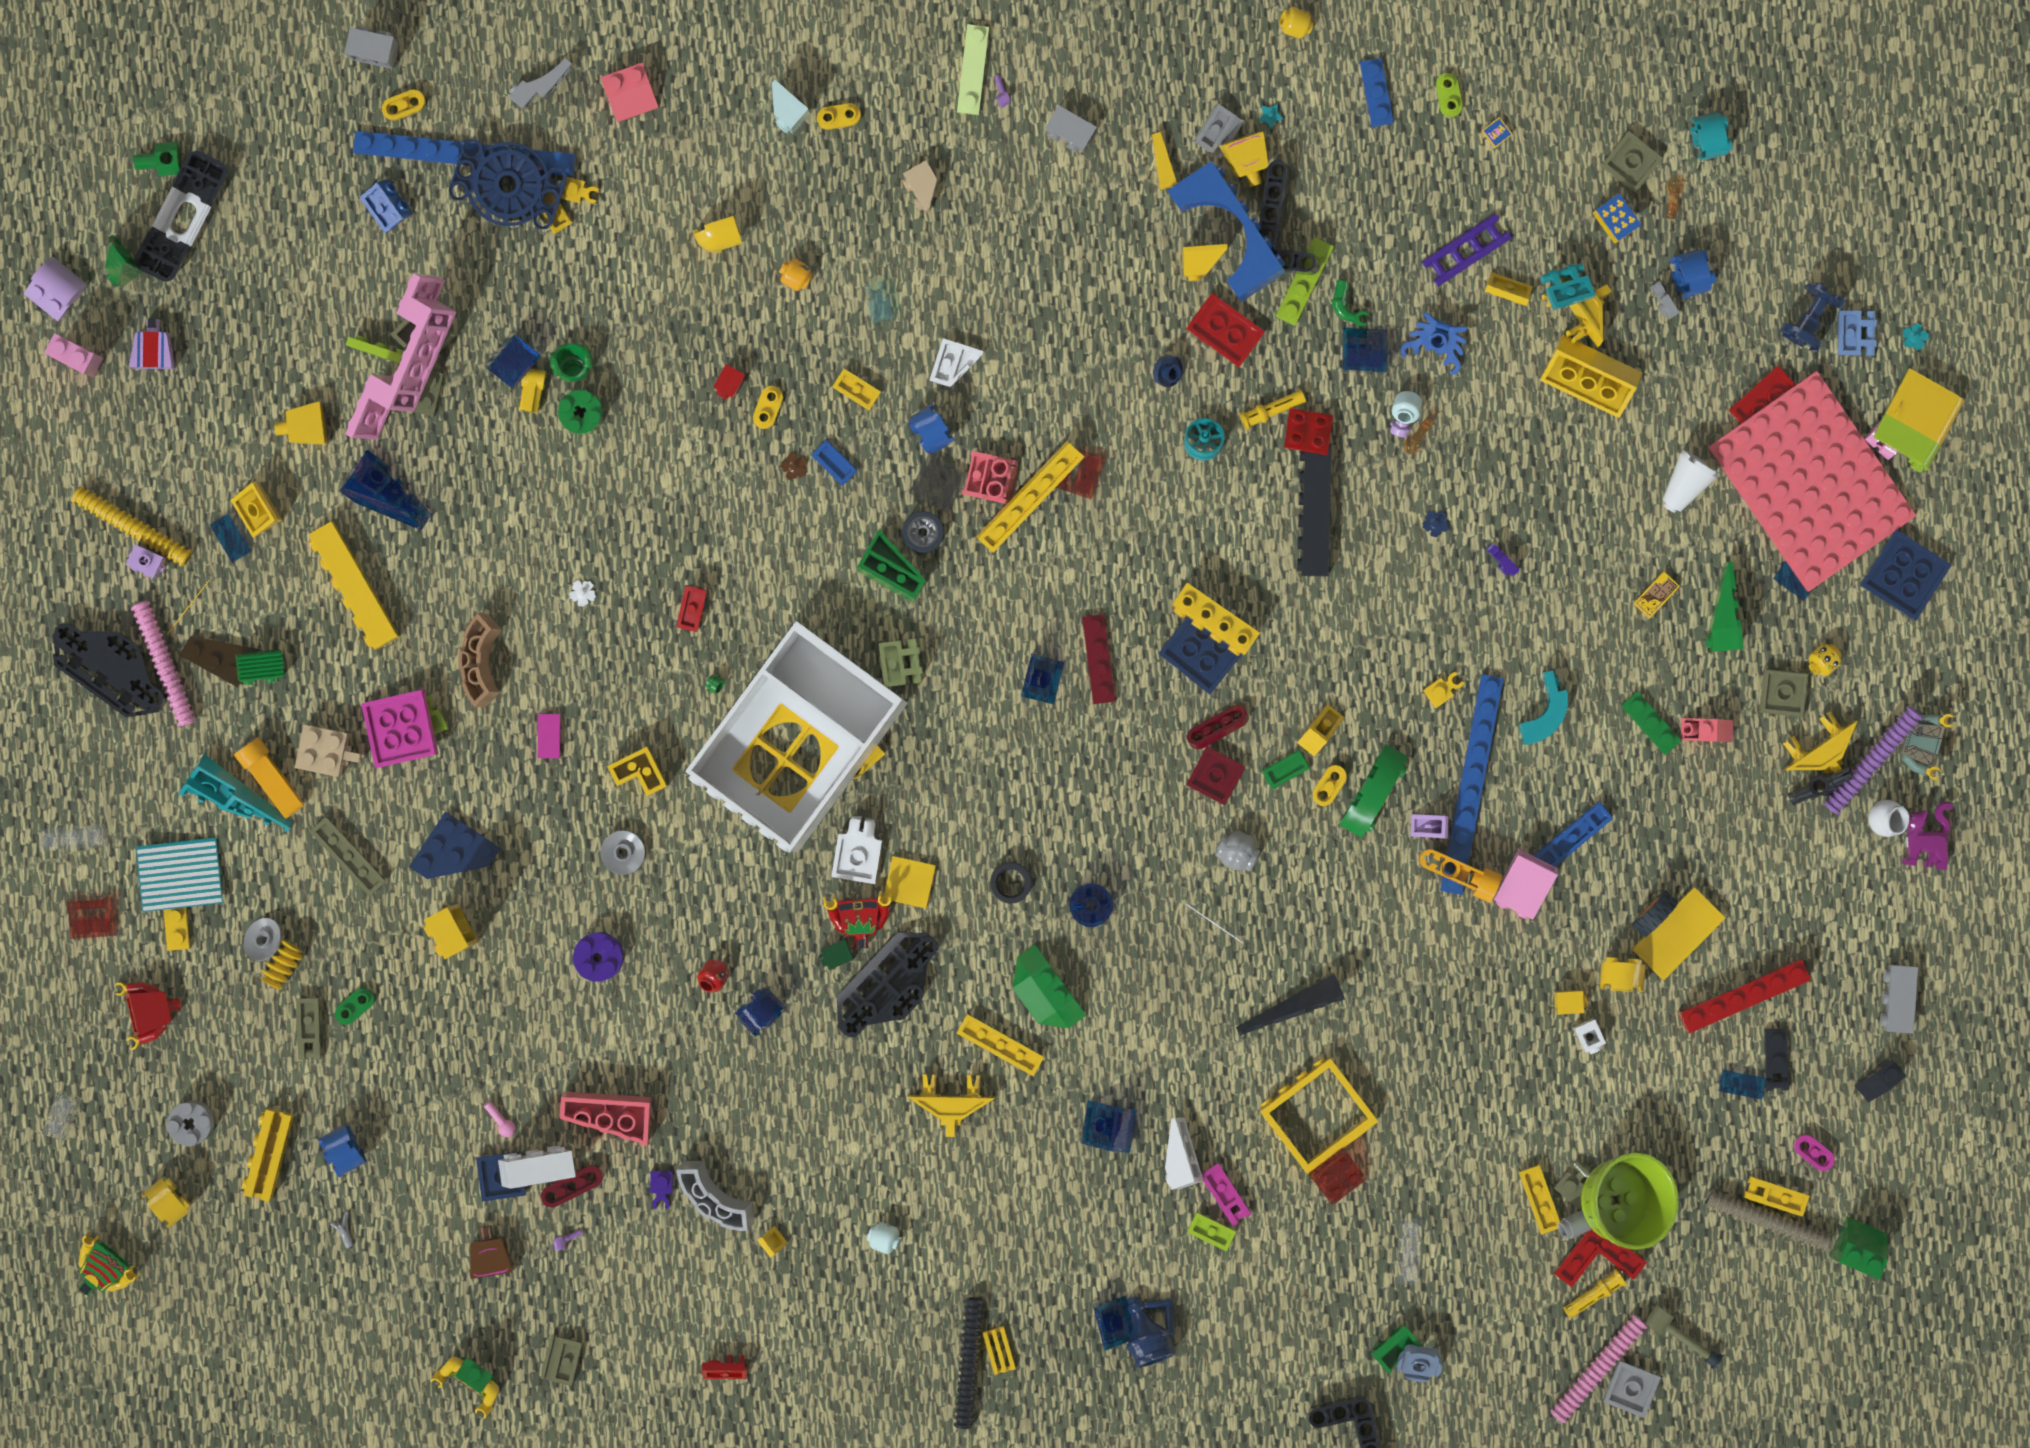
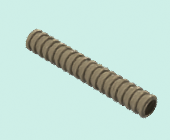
(1768, 1220)

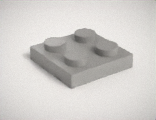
(1631, 1389)

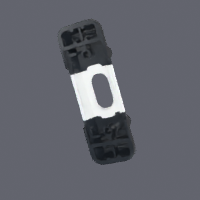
(195, 183)

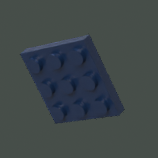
(1905, 575)
(1199, 656)

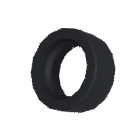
(1014, 898)

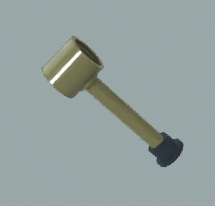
(1661, 1321)

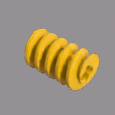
(281, 965)

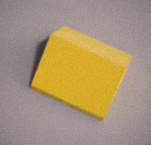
(256, 509)

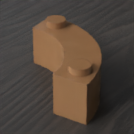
(475, 658)

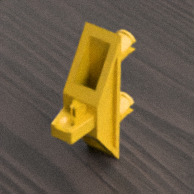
(1589, 315)
(1825, 755)
(950, 1108)

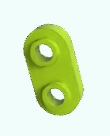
(1448, 95)

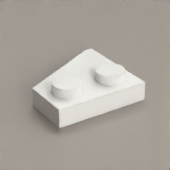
(953, 362)

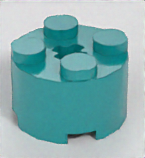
(1711, 136)

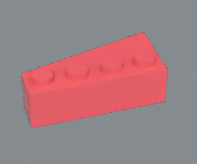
(609, 1113)

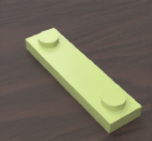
(973, 69)

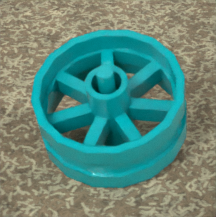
(1203, 439)

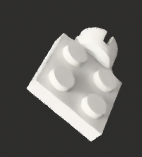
(857, 852)

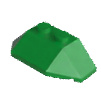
(1044, 991)

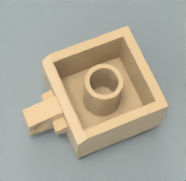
(324, 751)

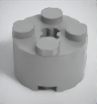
(178, 1125)

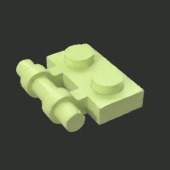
(893, 665)

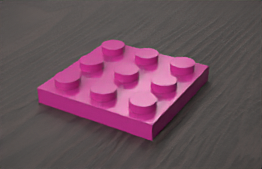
(399, 728)

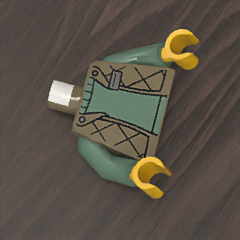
(1923, 744)

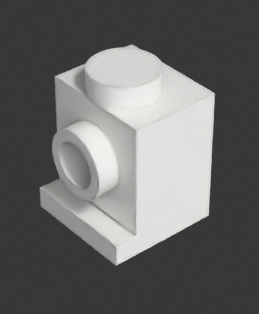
(1589, 1026)

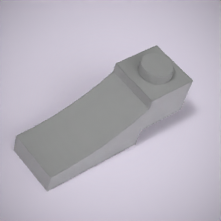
(524, 93)

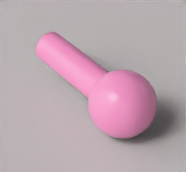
(506, 1127)

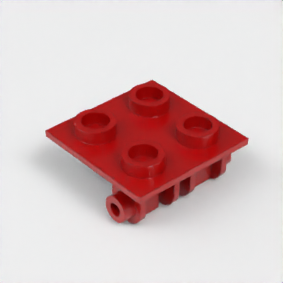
(1308, 431)

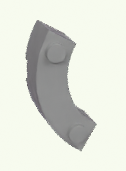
(710, 1200)

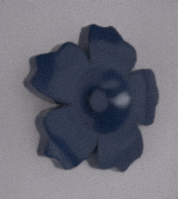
(1435, 523)

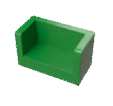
(1389, 1349)

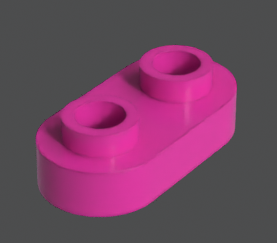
(1813, 1152)

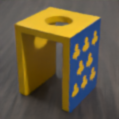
(1616, 218)

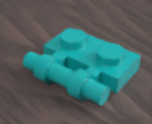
(1569, 292)

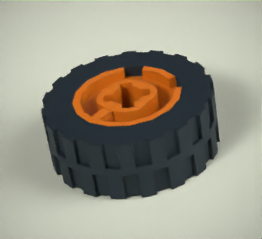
(1655, 913)

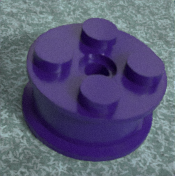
(585, 960)

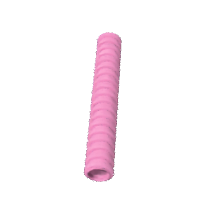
(163, 663)
(1598, 1369)

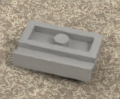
(1218, 129)

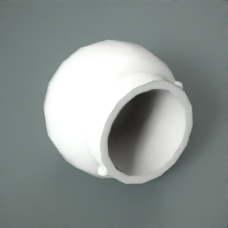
(1888, 818)

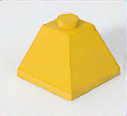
(1199, 260)

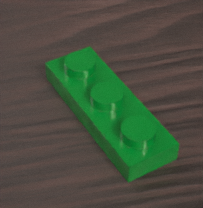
(1651, 723)

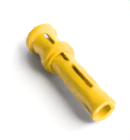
(1262, 413)
(1604, 1288)

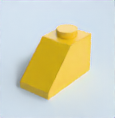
(1320, 730)

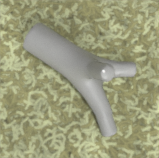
(344, 1231)

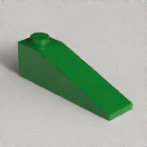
(119, 263)

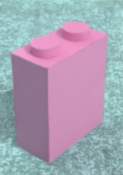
(74, 355)
(1525, 884)

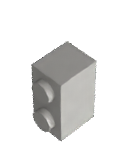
(1070, 129)

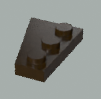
(215, 657)

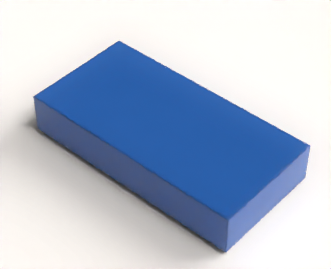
(834, 462)

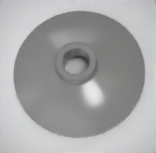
(611, 857)
(255, 939)

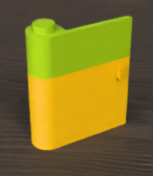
(1918, 419)

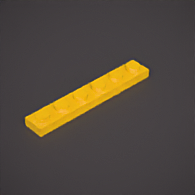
(1030, 496)

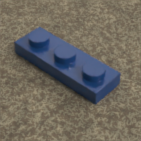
(1376, 92)

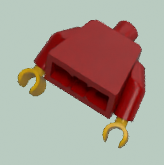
(147, 1010)

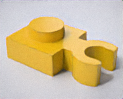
(575, 190)
(1440, 691)

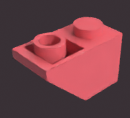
(1706, 730)

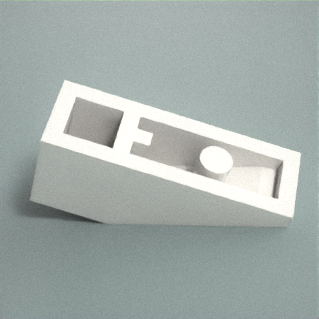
(1181, 1159)

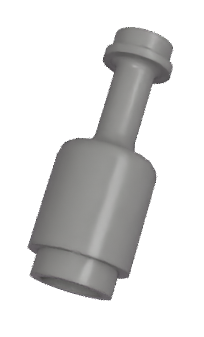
(1573, 1225)

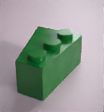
(890, 569)

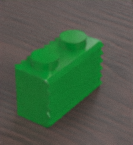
(259, 666)

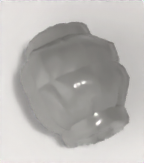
(1238, 851)

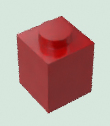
(729, 382)

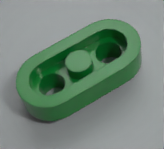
(354, 1006)

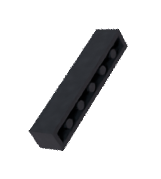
(1315, 514)

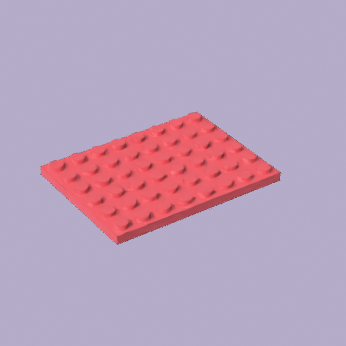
(1811, 481)

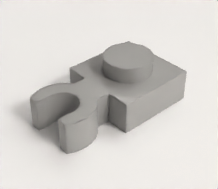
(1666, 306)

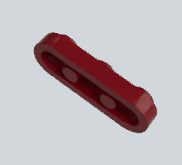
(1225, 720)
(565, 1194)

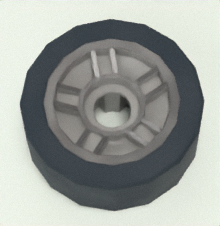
(934, 529)

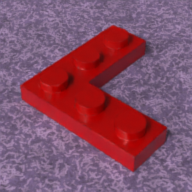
(1588, 1248)

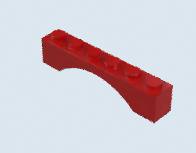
(1744, 996)

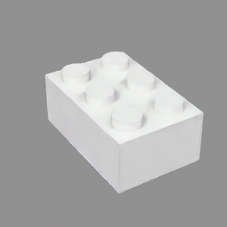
(536, 1167)

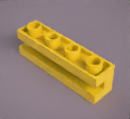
(268, 1154)

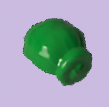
(571, 362)

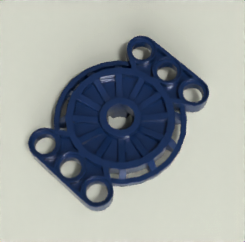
(486, 184)

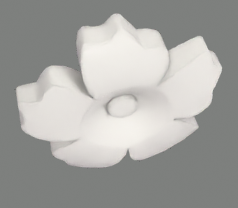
(582, 593)

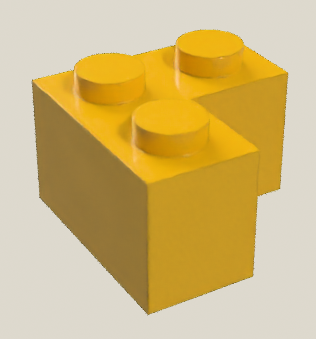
(639, 765)

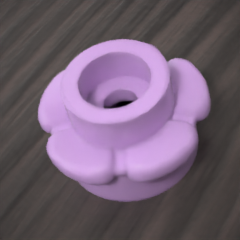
(1400, 429)

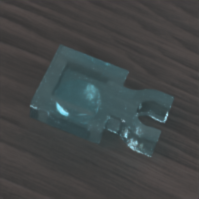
(880, 306)

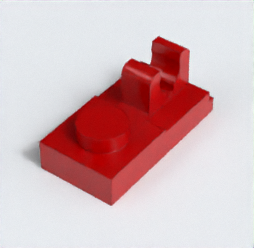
(691, 608)
(719, 1370)

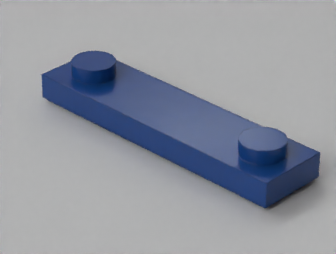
(1574, 835)

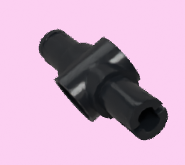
(1810, 789)

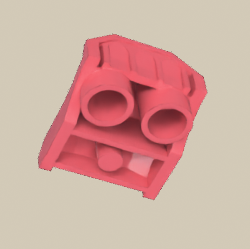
(991, 477)

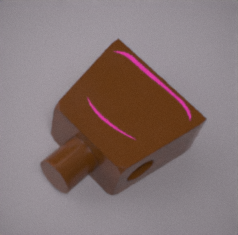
(489, 1255)

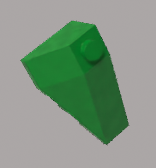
(1724, 628)

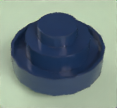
(1167, 371)

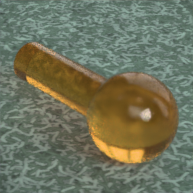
(1674, 188)
(1412, 444)

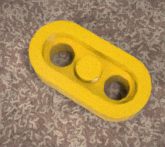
(403, 102)
(838, 119)
(768, 407)
(1330, 786)

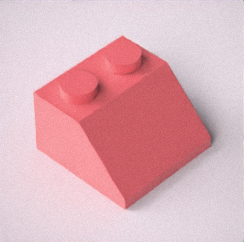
(629, 92)

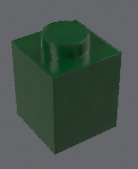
(836, 954)

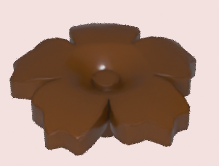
(794, 466)

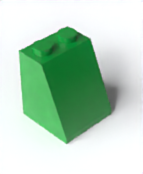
(1861, 1248)

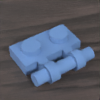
(1849, 333)

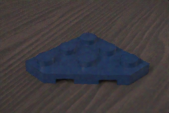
(453, 849)

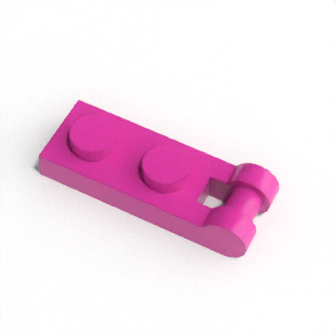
(1225, 1193)

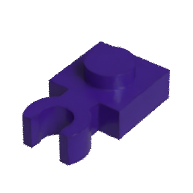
(1505, 565)
(661, 1183)

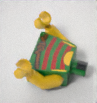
(103, 1267)
(473, 1378)

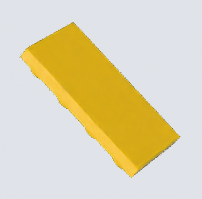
(1679, 934)

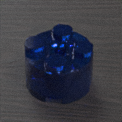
(1083, 914)
(761, 1011)

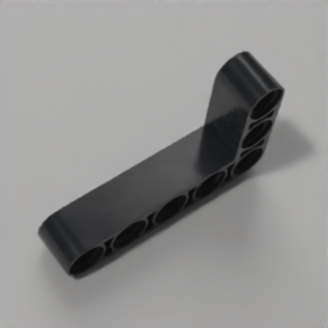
(1277, 224)
(1350, 1414)

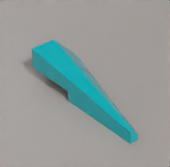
(216, 784)

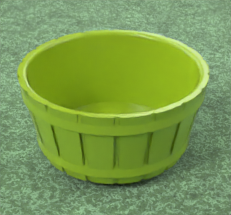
(1646, 1200)

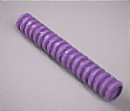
(1874, 759)

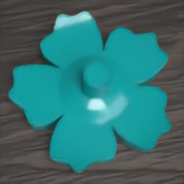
(1915, 336)

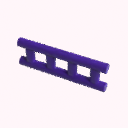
(1480, 252)

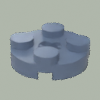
(1428, 1358)

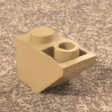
(923, 185)

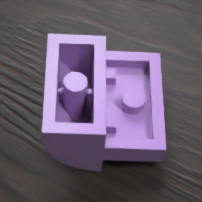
(55, 288)

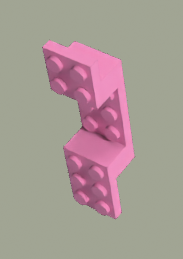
(406, 386)

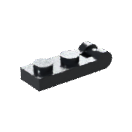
(1776, 1059)

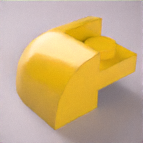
(719, 235)

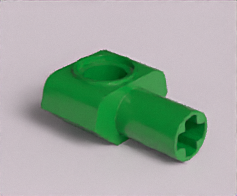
(155, 159)

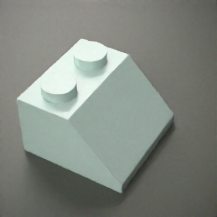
(787, 109)

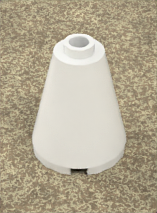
(1687, 481)

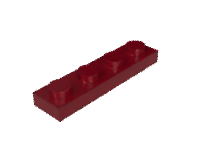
(1098, 659)

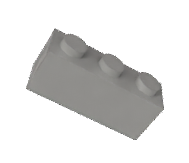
(1899, 998)

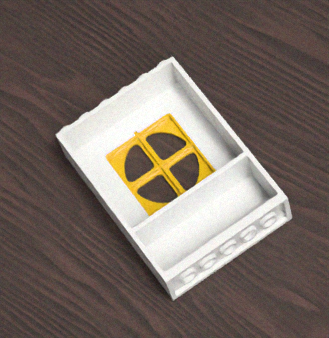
(829, 698)

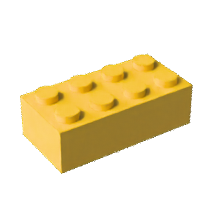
(450, 931)

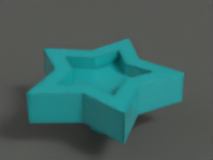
(1270, 115)

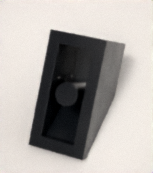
(1880, 1080)

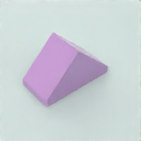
(1429, 826)

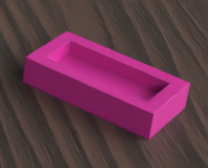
(549, 735)

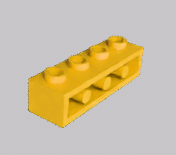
(1215, 619)

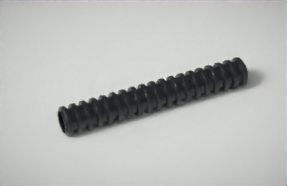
(968, 1363)

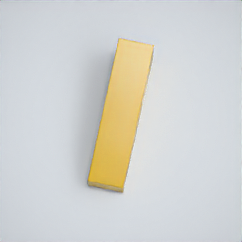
(1164, 168)

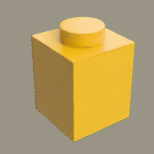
(1570, 1002)

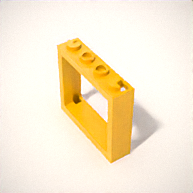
(1302, 1080)

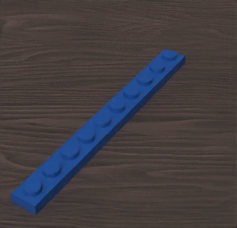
(444, 151)
(1472, 777)

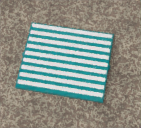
(179, 874)

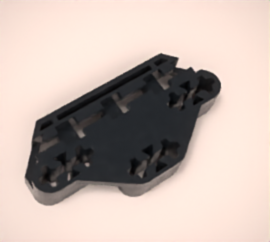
(113, 667)
(886, 989)

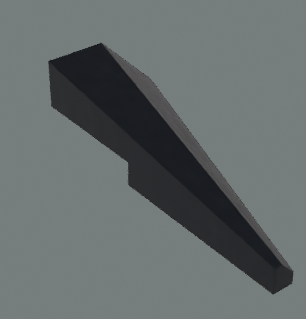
(1310, 998)

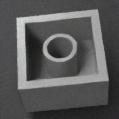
(371, 47)

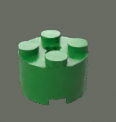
(568, 407)

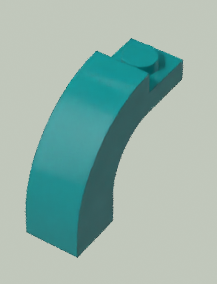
(1552, 717)

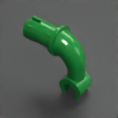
(1340, 305)

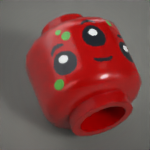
(713, 976)

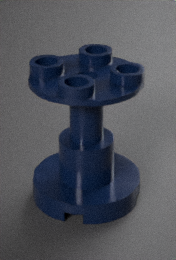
(1808, 324)

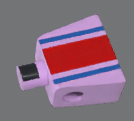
(152, 348)

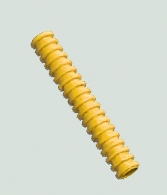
(131, 526)

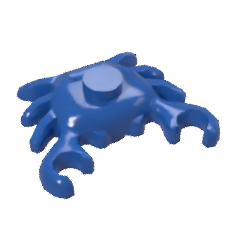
(1437, 337)

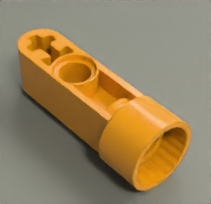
(262, 767)
(1484, 882)

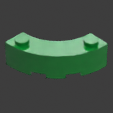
(1374, 792)

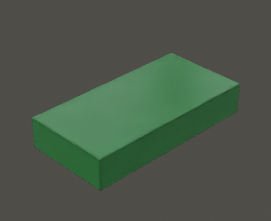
(1285, 769)

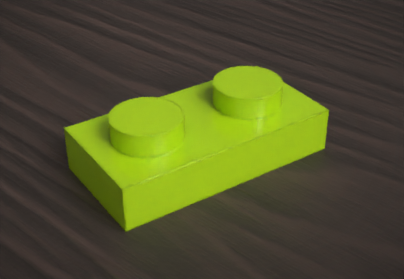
(1211, 1231)

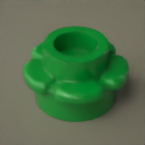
(714, 684)

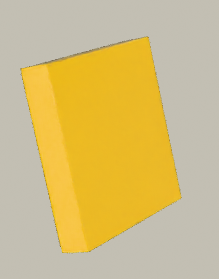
(909, 881)

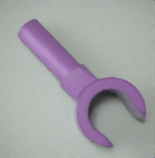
(1003, 99)
(559, 1242)

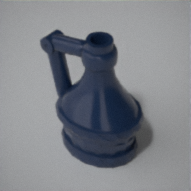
(1148, 1340)

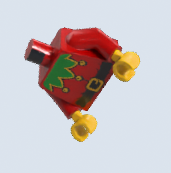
(859, 916)

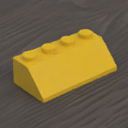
(1591, 376)

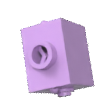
(152, 568)

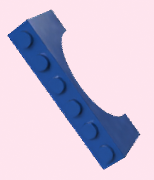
(1209, 188)

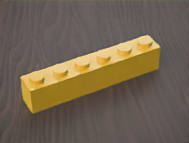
(353, 585)

